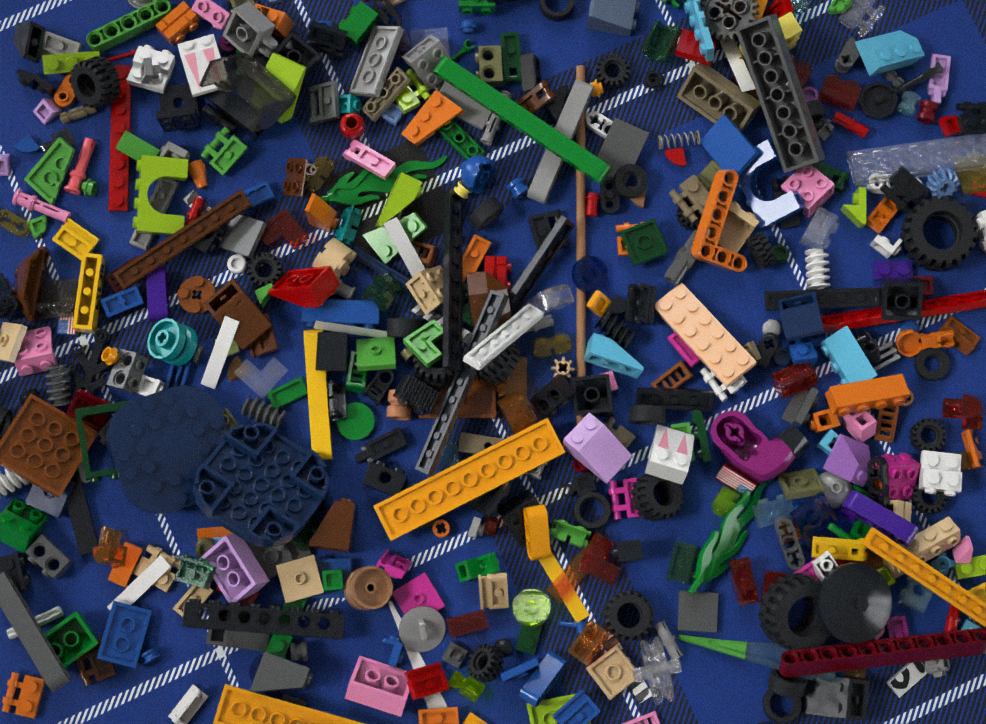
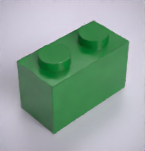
(359, 23)

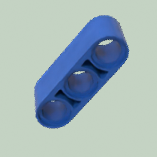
(543, 678)

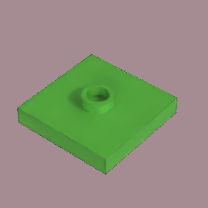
(376, 354)

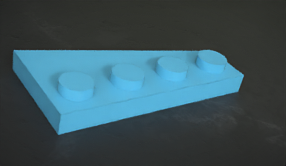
(701, 32)

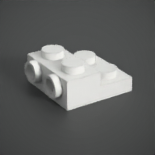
(164, 59)
(940, 473)

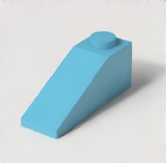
(609, 355)

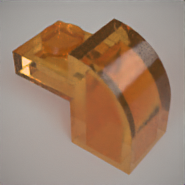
(109, 550)

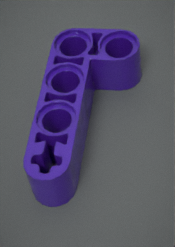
(876, 516)

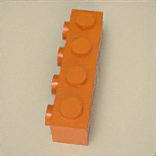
(867, 394)

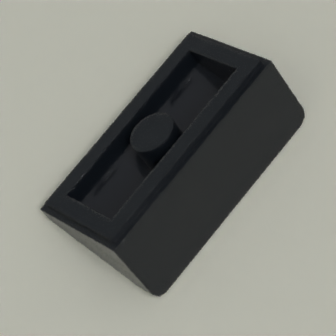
(530, 71)

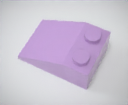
(596, 448)

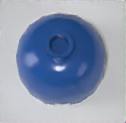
(477, 172)

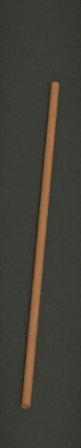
(580, 247)

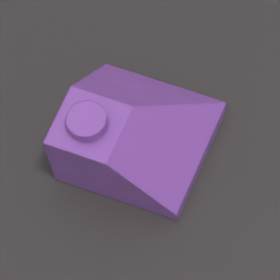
(849, 460)

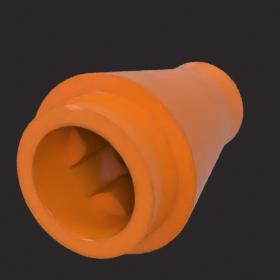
(198, 173)

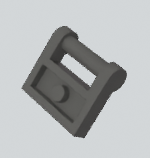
(328, 102)

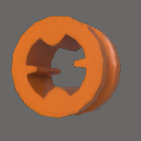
(435, 530)

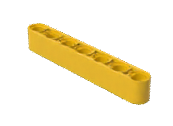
(317, 399)

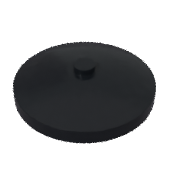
(854, 602)

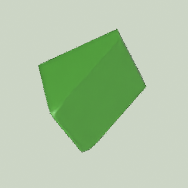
(263, 295)

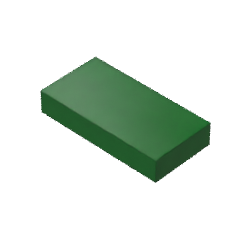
(287, 393)

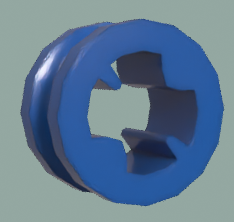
(150, 655)

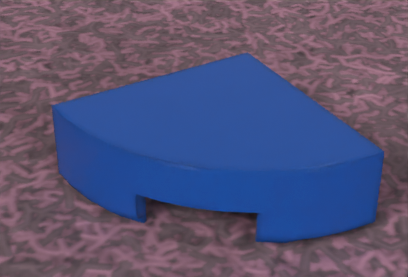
(27, 145)

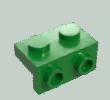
(476, 6)

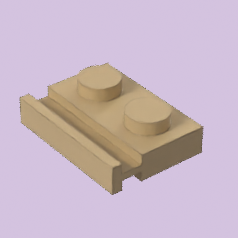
(493, 591)

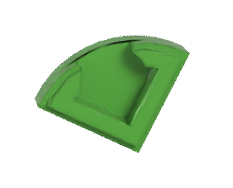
(839, 6)
(38, 226)

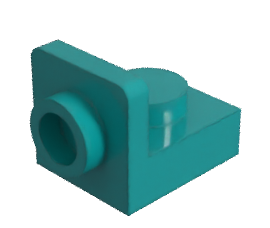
(349, 104)

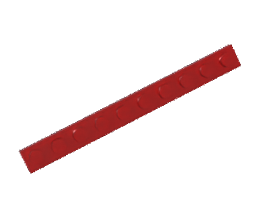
(930, 308)

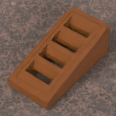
(432, 250)
(683, 367)
(894, 415)

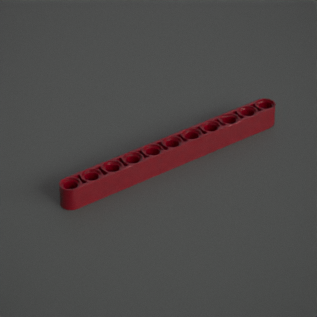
(883, 652)

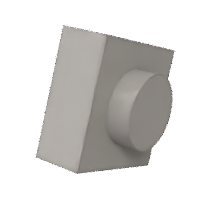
(476, 528)

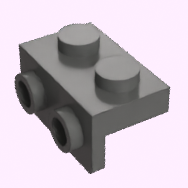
(799, 405)

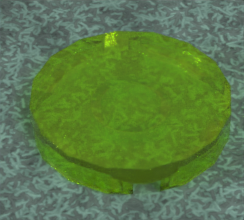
(531, 607)

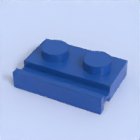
(577, 710)

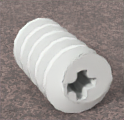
(816, 269)
(9, 481)

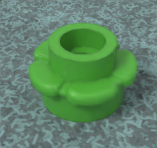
(89, 187)

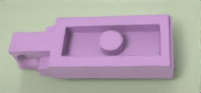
(939, 84)

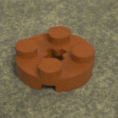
(186, 291)

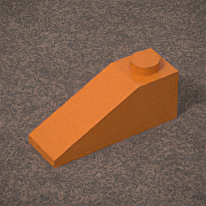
(321, 214)

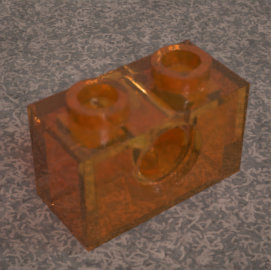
(589, 642)

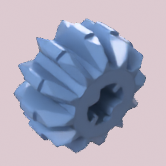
(942, 182)

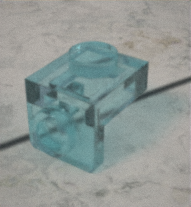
(450, 455)

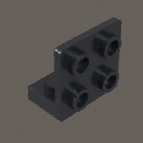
(488, 503)
(513, 515)

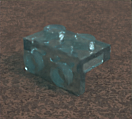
(767, 511)

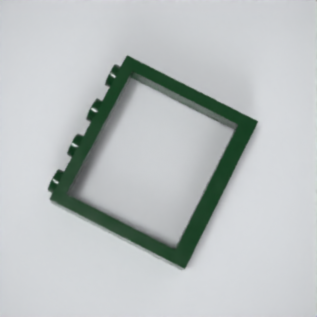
(99, 410)

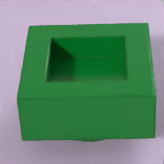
(332, 580)

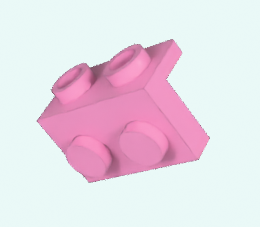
(212, 12)

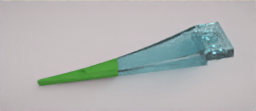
(757, 652)

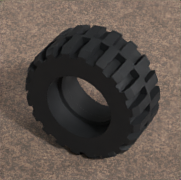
(955, 217)
(776, 607)

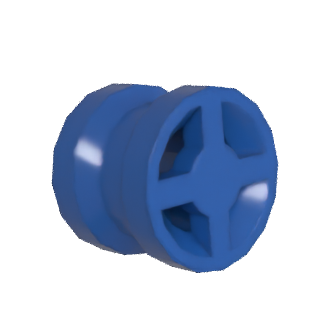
(517, 188)

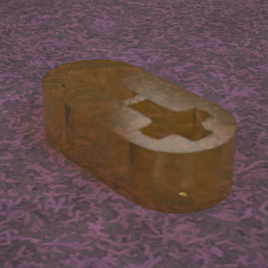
(14, 220)

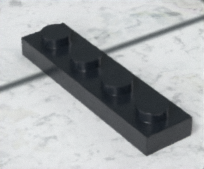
(675, 398)

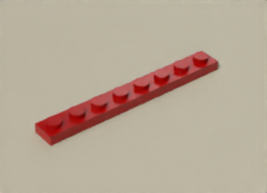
(119, 162)

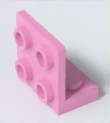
(812, 187)

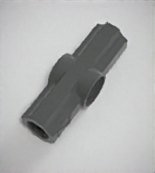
(682, 262)

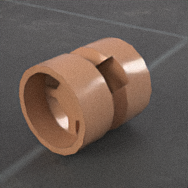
(397, 411)

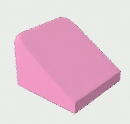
(963, 551)

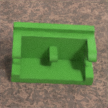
(135, 147)

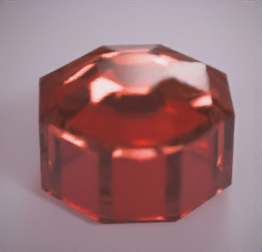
(490, 526)

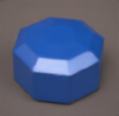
(910, 325)

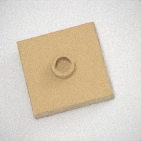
(10, 341)
(300, 579)
(612, 672)

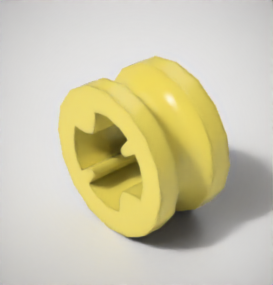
(461, 190)

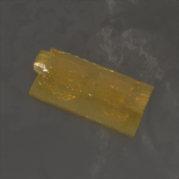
(323, 168)
(559, 344)

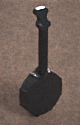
(880, 99)

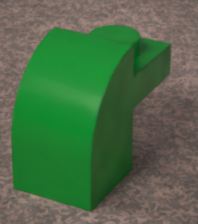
(471, 568)

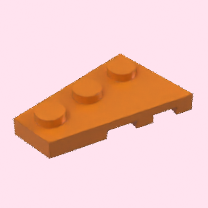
(432, 116)

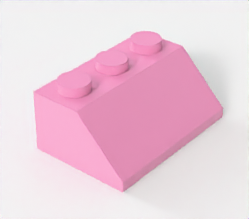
(378, 686)

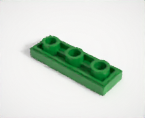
(466, 147)

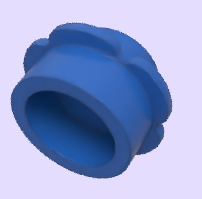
(468, 26)

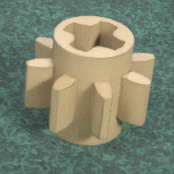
(562, 363)

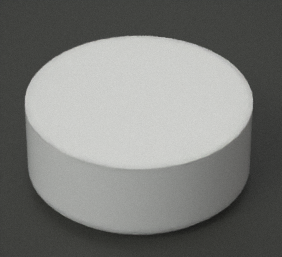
(237, 264)

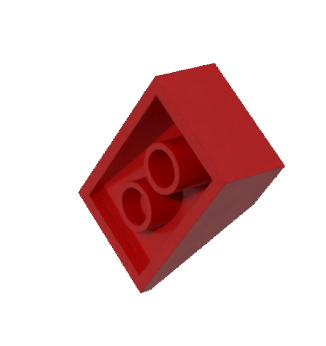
(306, 286)

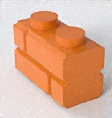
(178, 23)

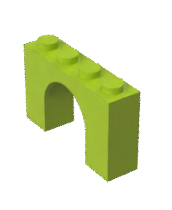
(153, 169)

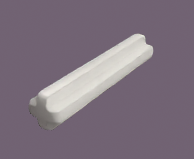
(42, 619)

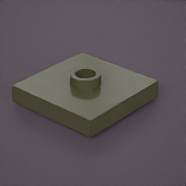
(800, 484)

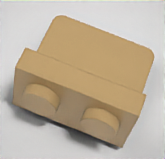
(736, 228)

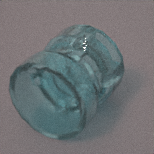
(908, 104)

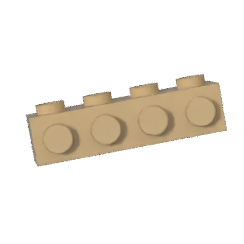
(930, 543)

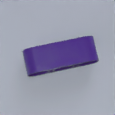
(158, 295)

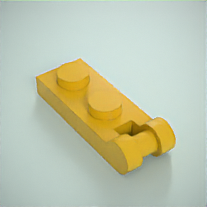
(839, 548)

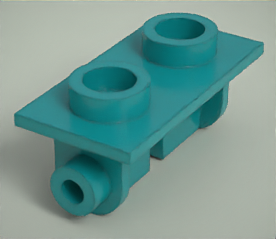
(350, 218)

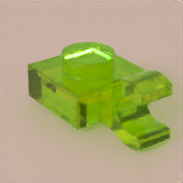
(469, 687)

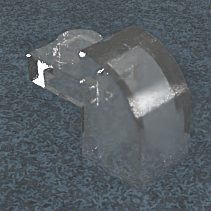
(553, 298)

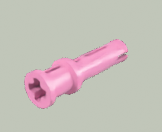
(32, 203)

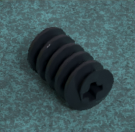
(616, 329)

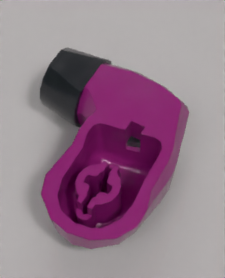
(752, 451)

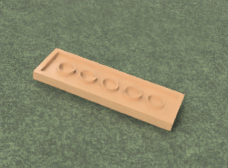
(704, 335)

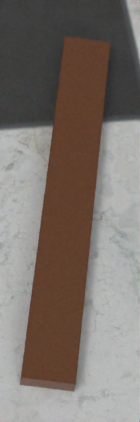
(182, 239)

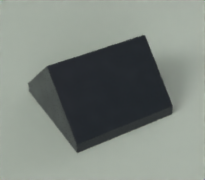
(333, 353)

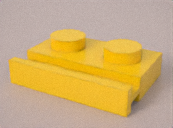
(75, 239)

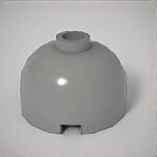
(836, 489)

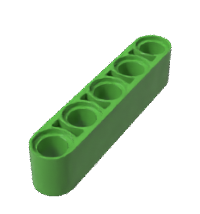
(119, 25)

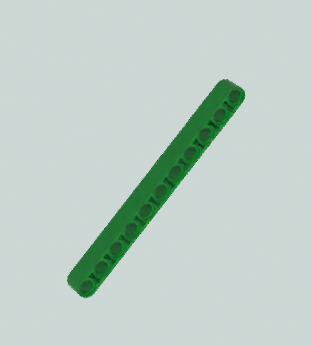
(522, 120)

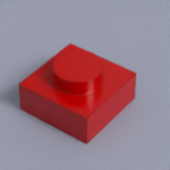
(949, 125)

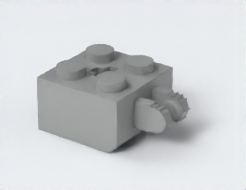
(250, 31)

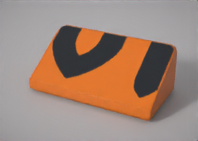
(973, 449)

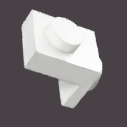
(149, 386)

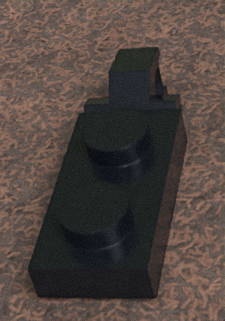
(382, 446)

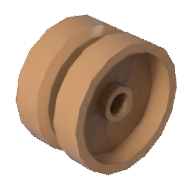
(369, 577)

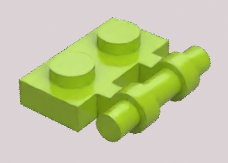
(408, 99)

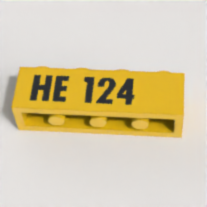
(89, 293)

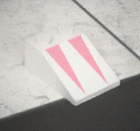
(196, 58)
(670, 454)

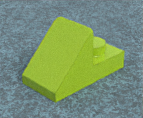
(857, 212)

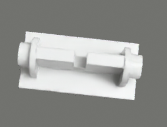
(188, 705)

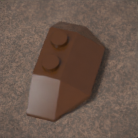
(30, 281)
(479, 288)

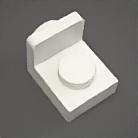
(884, 247)

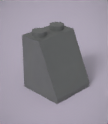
(280, 675)

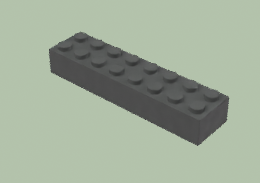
(780, 93)

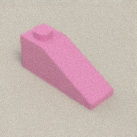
(859, 425)

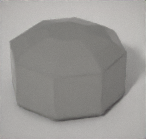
(771, 326)

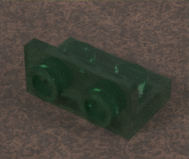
(683, 563)

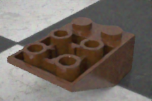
(238, 305)

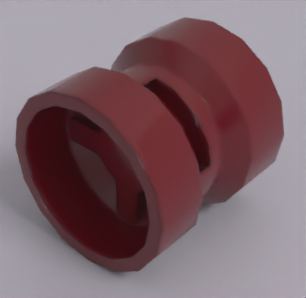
(927, 112)

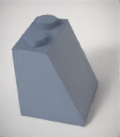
(612, 16)

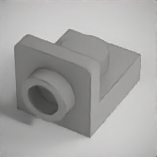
(174, 150)

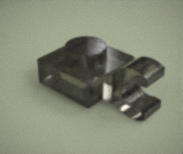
(64, 133)

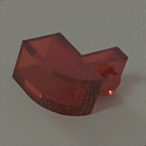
(968, 409)
(743, 582)

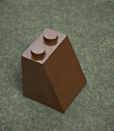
(337, 528)

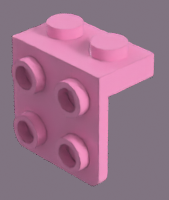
(35, 352)

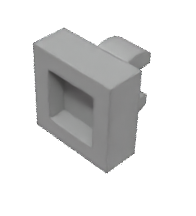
(149, 71)

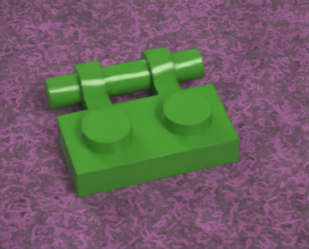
(228, 154)

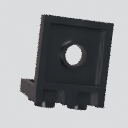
(175, 118)

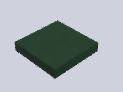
(643, 242)

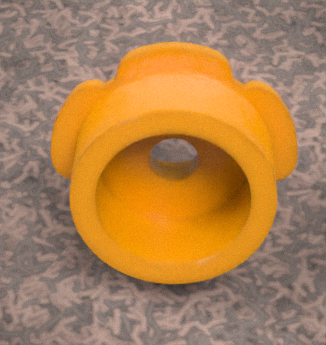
(598, 88)
(110, 355)

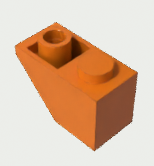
(279, 18)

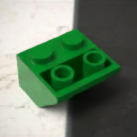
(21, 525)

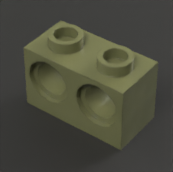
(492, 66)

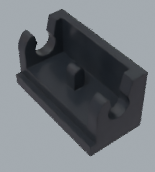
(640, 304)

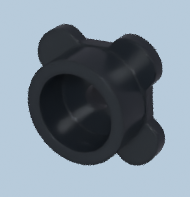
(658, 77)

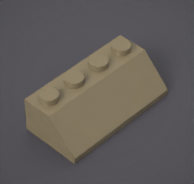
(716, 95)

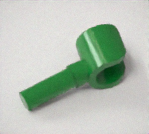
(465, 49)

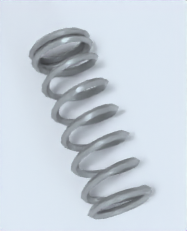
(661, 140)

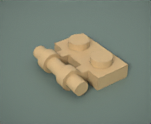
(167, 578)

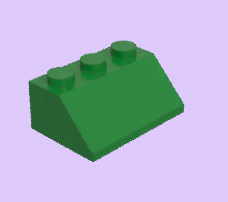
(72, 638)

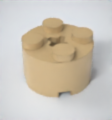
(337, 256)

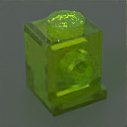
(724, 501)

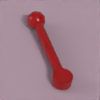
(132, 52)

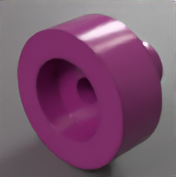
(226, 46)

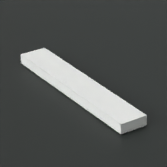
(503, 336)

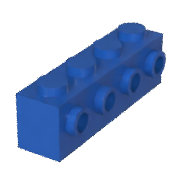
(344, 312)

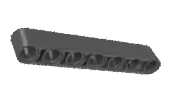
(31, 635)

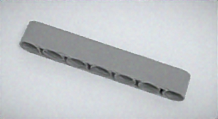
(567, 125)

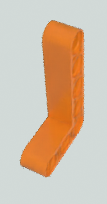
(716, 225)

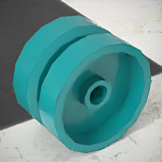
(172, 342)

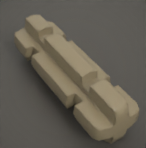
(76, 113)

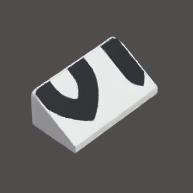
(906, 677)

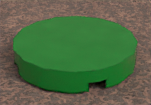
(358, 423)

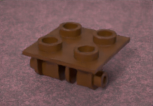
(295, 177)

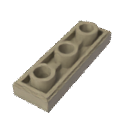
(392, 87)
(475, 443)

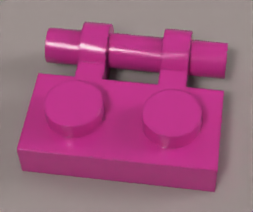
(616, 508)

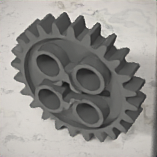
(718, 25)

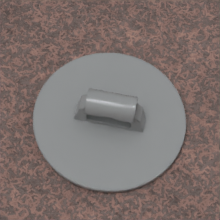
(421, 629)

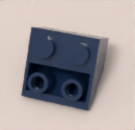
(801, 316)

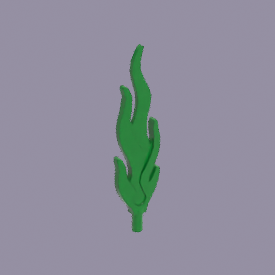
(348, 192)
(725, 541)

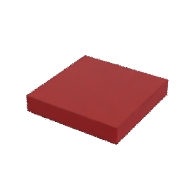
(689, 47)

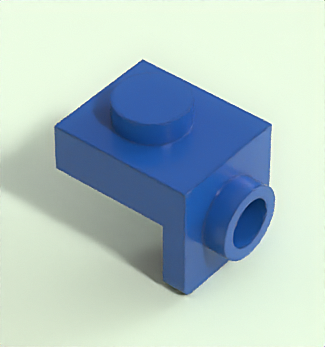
(803, 353)
(396, 655)

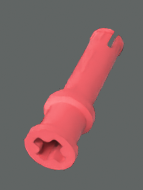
(78, 175)

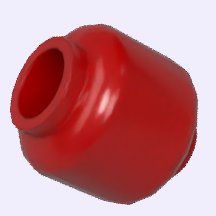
(356, 122)

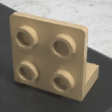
(427, 288)

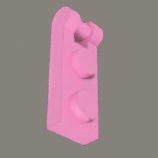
(369, 159)

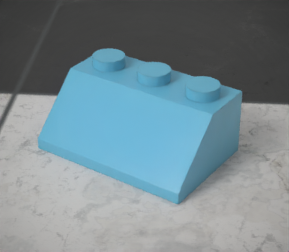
(889, 52)
(847, 357)

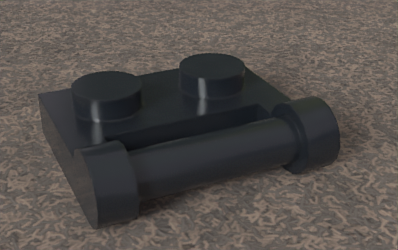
(541, 228)

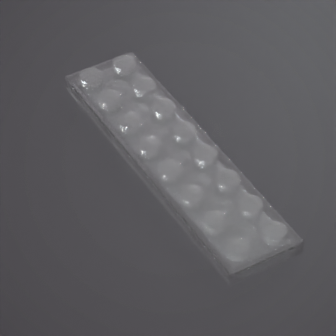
(919, 158)

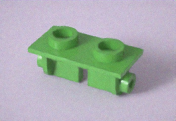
(561, 529)

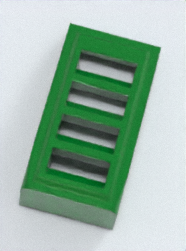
(355, 384)

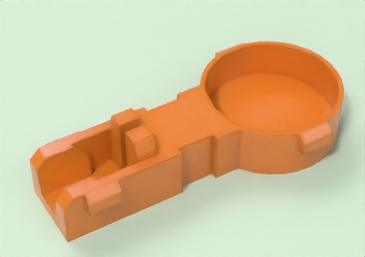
(909, 345)

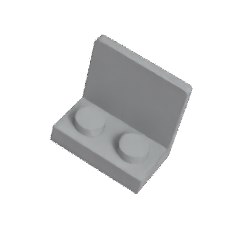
(424, 59)

